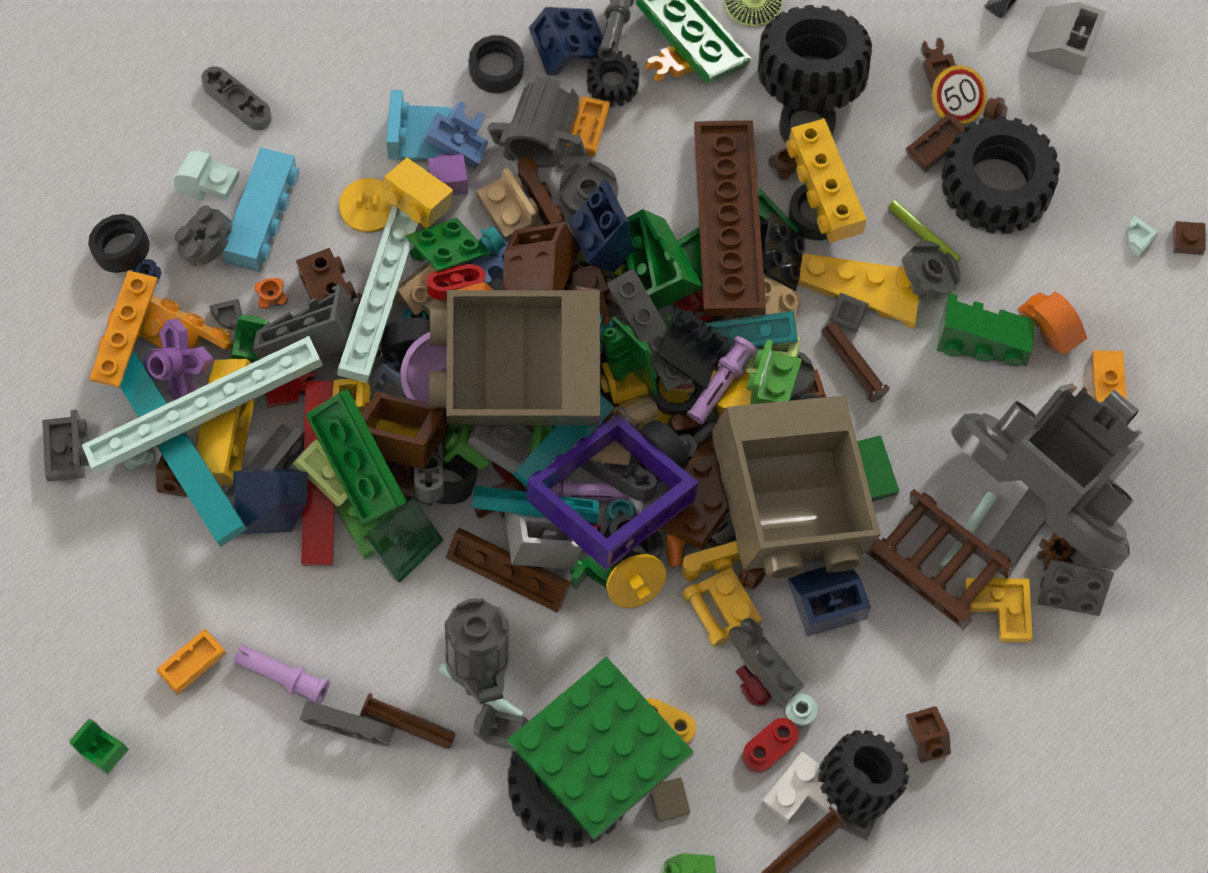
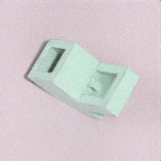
(202, 176)

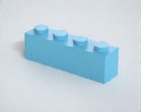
(260, 209)

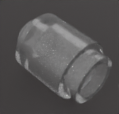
(638, 411)

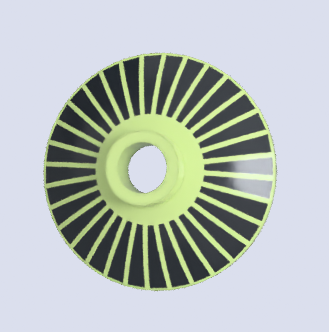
(753, 12)

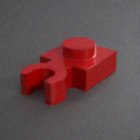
(288, 392)

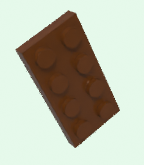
(704, 516)

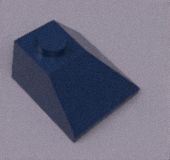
(269, 499)

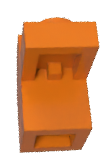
(1057, 321)

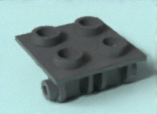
(1075, 587)

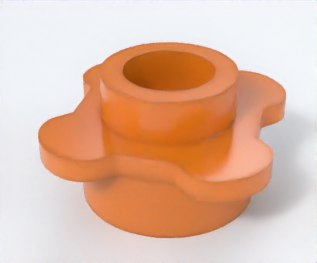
(267, 285)

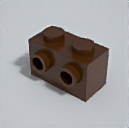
(321, 273)

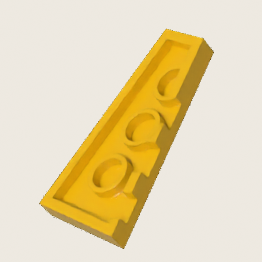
(879, 285)

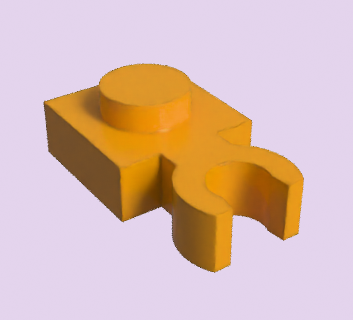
(668, 62)

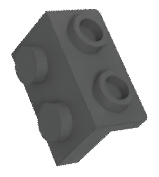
(63, 447)

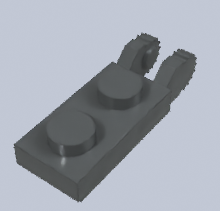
(764, 661)

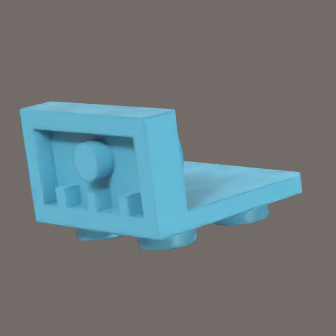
(409, 128)

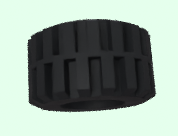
(849, 789)

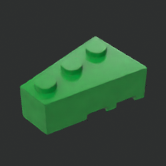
(660, 260)
(985, 334)

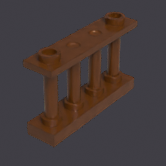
(934, 588)

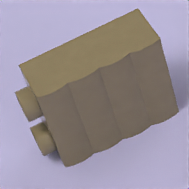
(518, 357)
(795, 485)

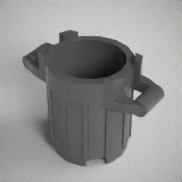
(541, 125)
(477, 648)

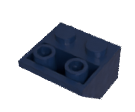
(602, 229)
(829, 599)

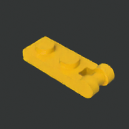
(715, 558)

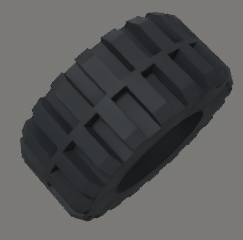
(811, 82)
(1008, 142)
(539, 813)

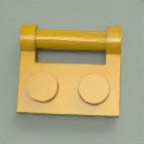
(728, 598)

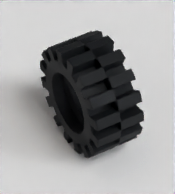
(613, 93)

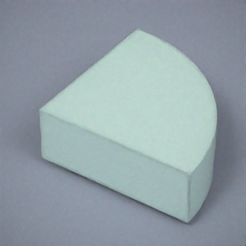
(1140, 235)

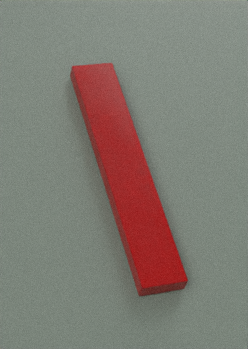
(319, 513)

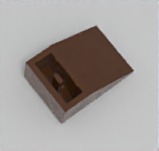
(539, 258)

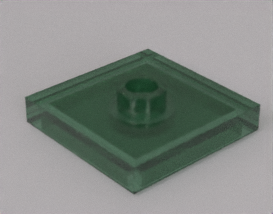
(403, 539)

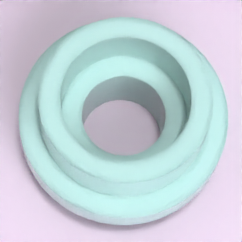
(798, 718)

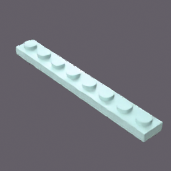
(377, 297)
(201, 405)

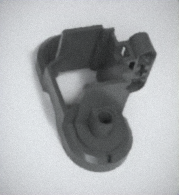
(1066, 458)

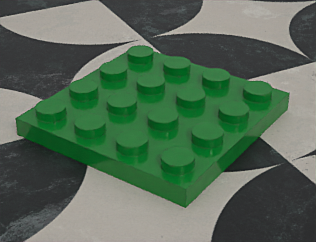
(600, 747)

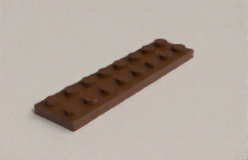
(729, 218)

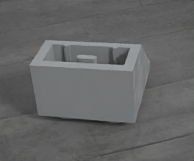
(1066, 36)
(539, 542)

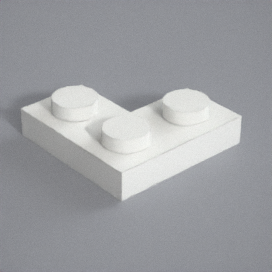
(795, 787)

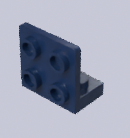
(564, 36)

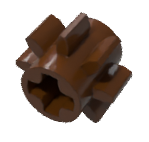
(1060, 546)

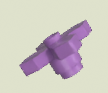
(176, 361)

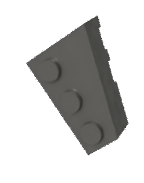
(324, 321)

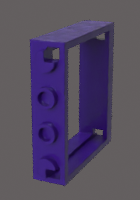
(611, 549)

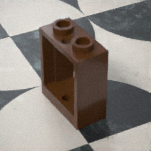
(401, 448)

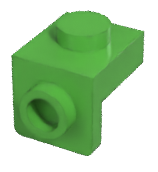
(690, 864)

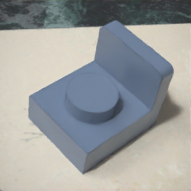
(387, 380)

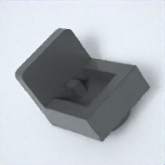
(496, 726)

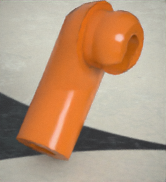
(674, 550)

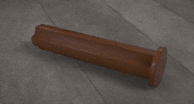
(855, 362)
(407, 722)
(807, 843)

